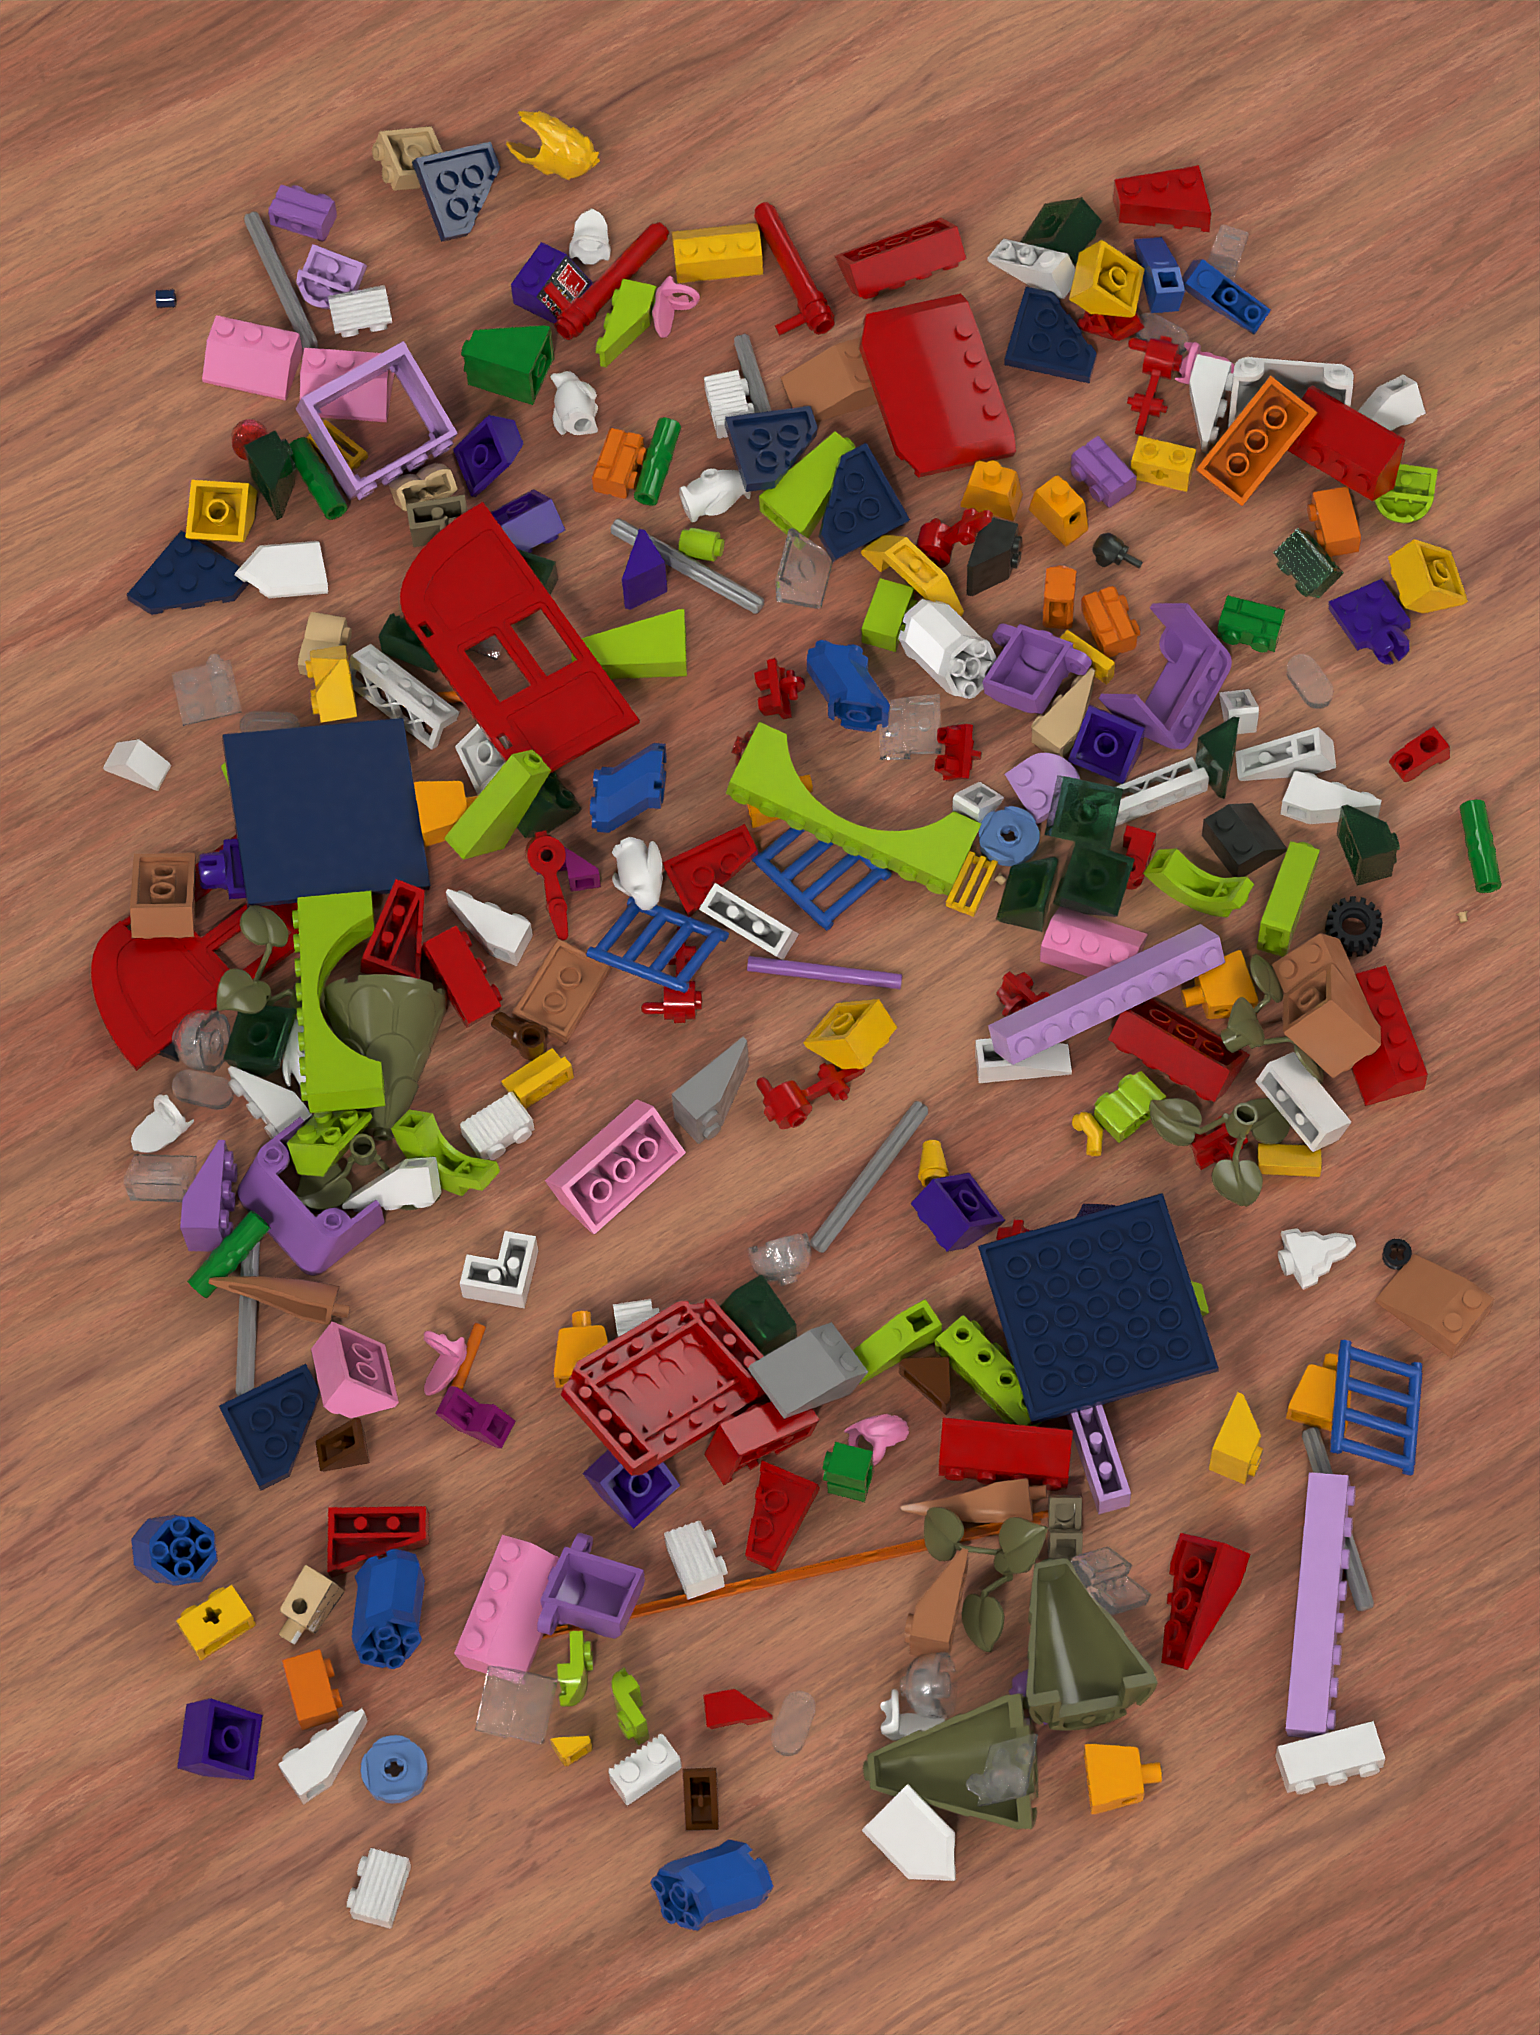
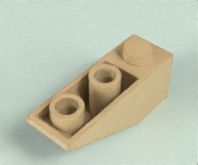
(1060, 725)

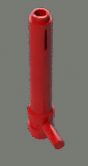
(811, 302)
(583, 310)

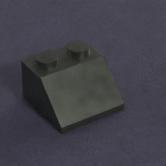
(993, 556)
(1241, 838)

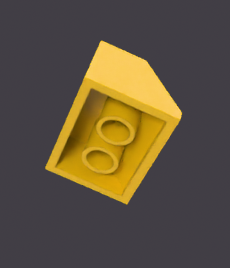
(717, 253)

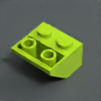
(325, 1140)

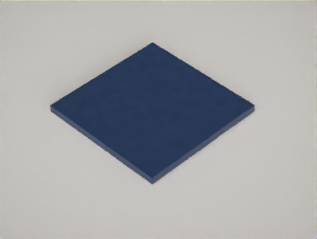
(324, 810)
(1097, 1308)

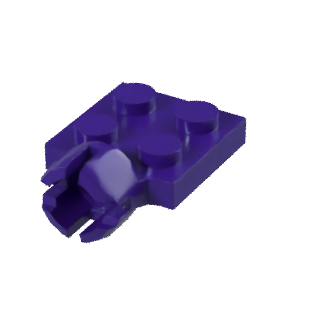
(1373, 621)
(223, 870)

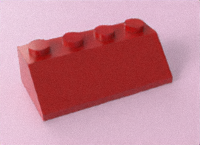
(901, 258)
(1349, 446)
(1178, 1048)
(1397, 1063)
(1004, 1453)

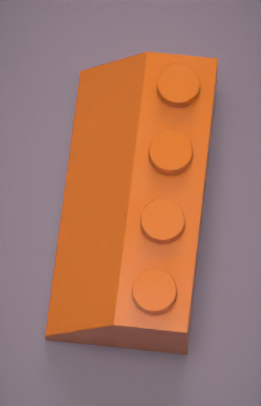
(1256, 441)

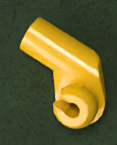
(1093, 1130)

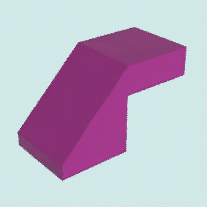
(580, 872)
(475, 1419)

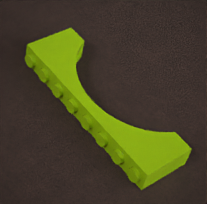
(923, 855)
(334, 1073)

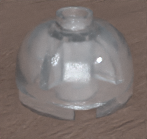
(201, 1039)
(781, 1258)
(929, 1685)

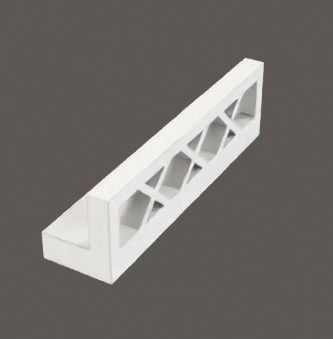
(403, 690)
(1162, 795)

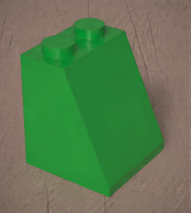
(509, 360)

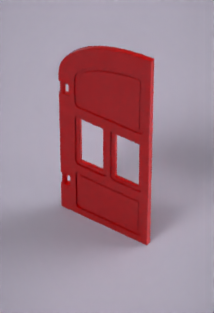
(477, 586)
(155, 982)

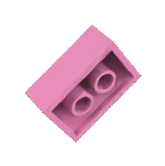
(251, 357)
(364, 403)
(1087, 943)
(353, 1373)

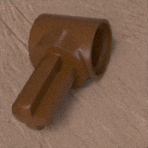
(520, 1034)

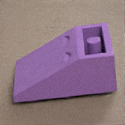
(209, 1201)

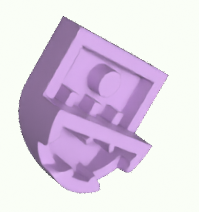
(327, 275)
(1036, 780)

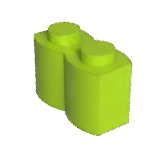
(1128, 1106)

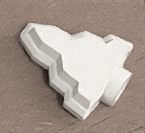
(1311, 1254)

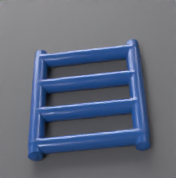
(805, 898)
(654, 972)
(1342, 1412)

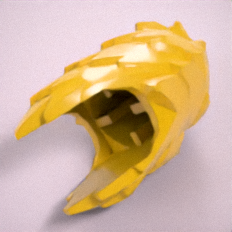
(562, 149)

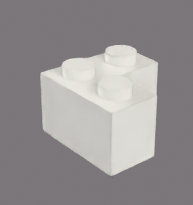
(505, 1279)

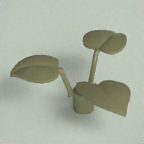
(236, 987)
(1244, 1026)
(1235, 1180)
(333, 1187)
(1020, 1547)

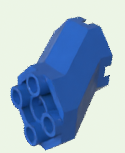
(848, 686)
(628, 788)
(174, 1550)
(388, 1609)
(711, 1885)

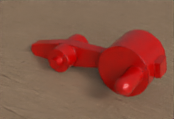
(1160, 361)
(938, 539)
(547, 856)
(676, 1004)
(791, 1105)

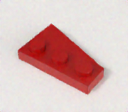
(709, 863)
(778, 1514)

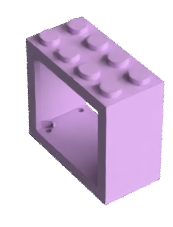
(397, 360)

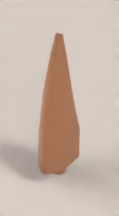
(297, 1297)
(988, 1504)

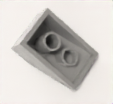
(707, 1097)
(809, 1371)

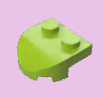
(1411, 495)
(573, 1675)
(627, 1701)

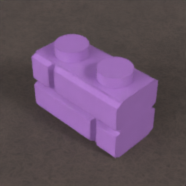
(302, 212)
(1103, 472)

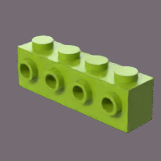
(984, 1369)

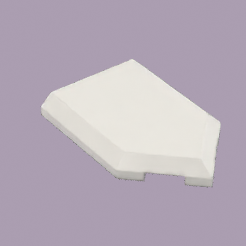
(286, 570)
(914, 1838)

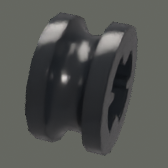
(1398, 1244)

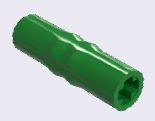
(657, 461)
(317, 479)
(1480, 846)
(229, 1253)

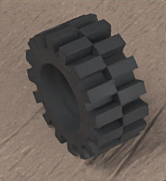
(1360, 911)

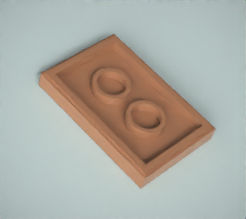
(562, 991)

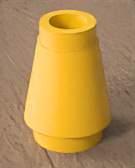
(932, 1162)

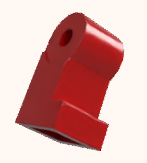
(1420, 755)
(1140, 847)

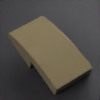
(1064, 1526)

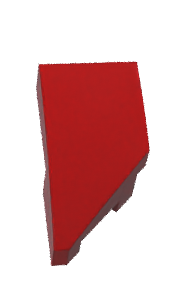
(731, 1708)

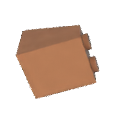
(1330, 1021)

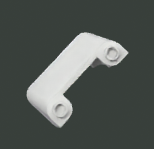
(1295, 375)

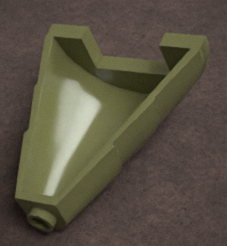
(391, 1023)
(1078, 1655)
(947, 1754)

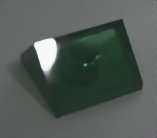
(1216, 754)
(1029, 893)

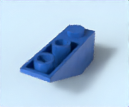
(1161, 275)
(1224, 295)

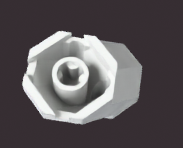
(947, 648)

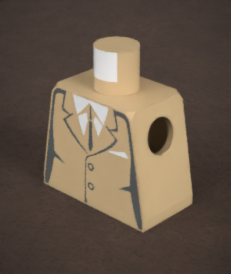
(310, 1592)

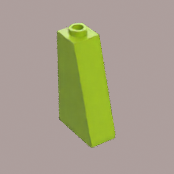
(804, 490)
(643, 648)
(499, 807)
(1287, 898)

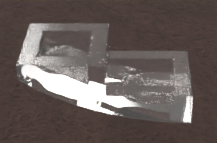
(1228, 250)

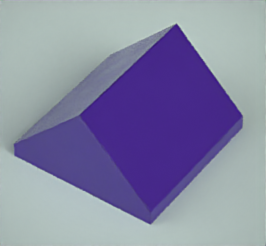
(644, 573)
(1107, 744)

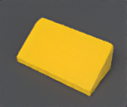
(1288, 1160)

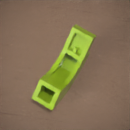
(1195, 887)
(421, 1138)

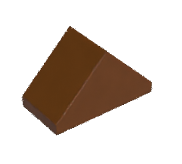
(930, 1378)
(343, 1447)
(701, 1799)

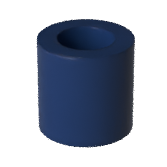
(166, 298)

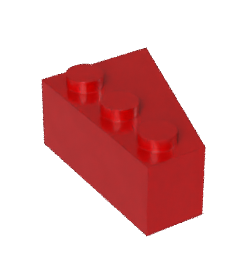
(1164, 198)
(397, 935)
(462, 975)
(753, 1435)
(372, 1531)

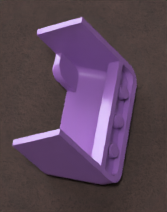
(1186, 685)
(306, 1239)

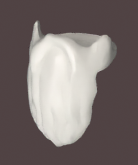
(590, 238)
(159, 1127)
(900, 1725)

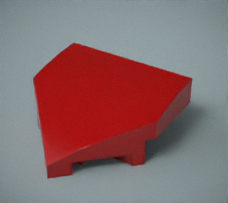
(1110, 327)

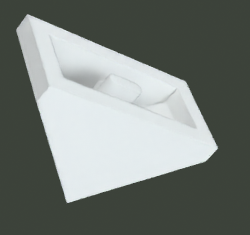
(1241, 705)
(137, 763)
(976, 801)

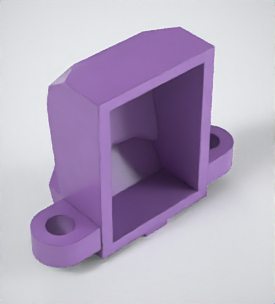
(1031, 667)
(589, 1592)

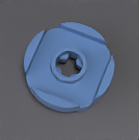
(1004, 821)
(407, 1783)

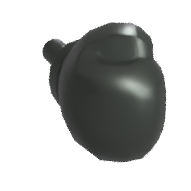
(1111, 549)

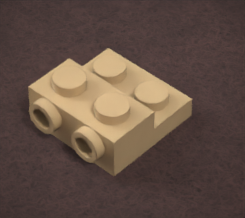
(399, 149)

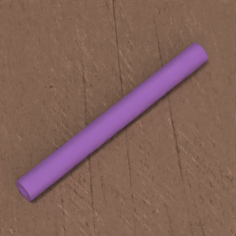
(824, 972)

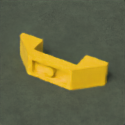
(912, 567)

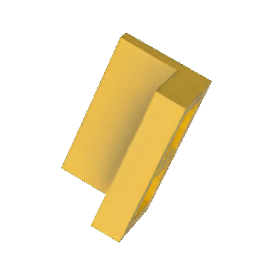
(539, 1078)

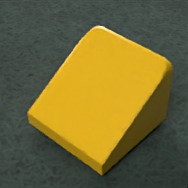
(571, 1748)

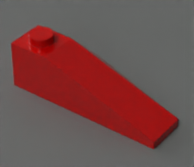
(1203, 1586)

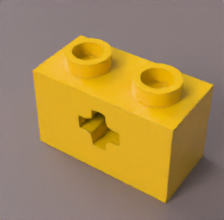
(1163, 463)
(209, 1637)

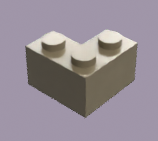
(431, 516)

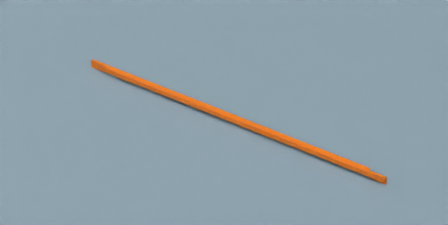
(801, 1573)

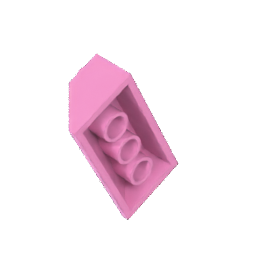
(615, 1166)
(507, 1609)

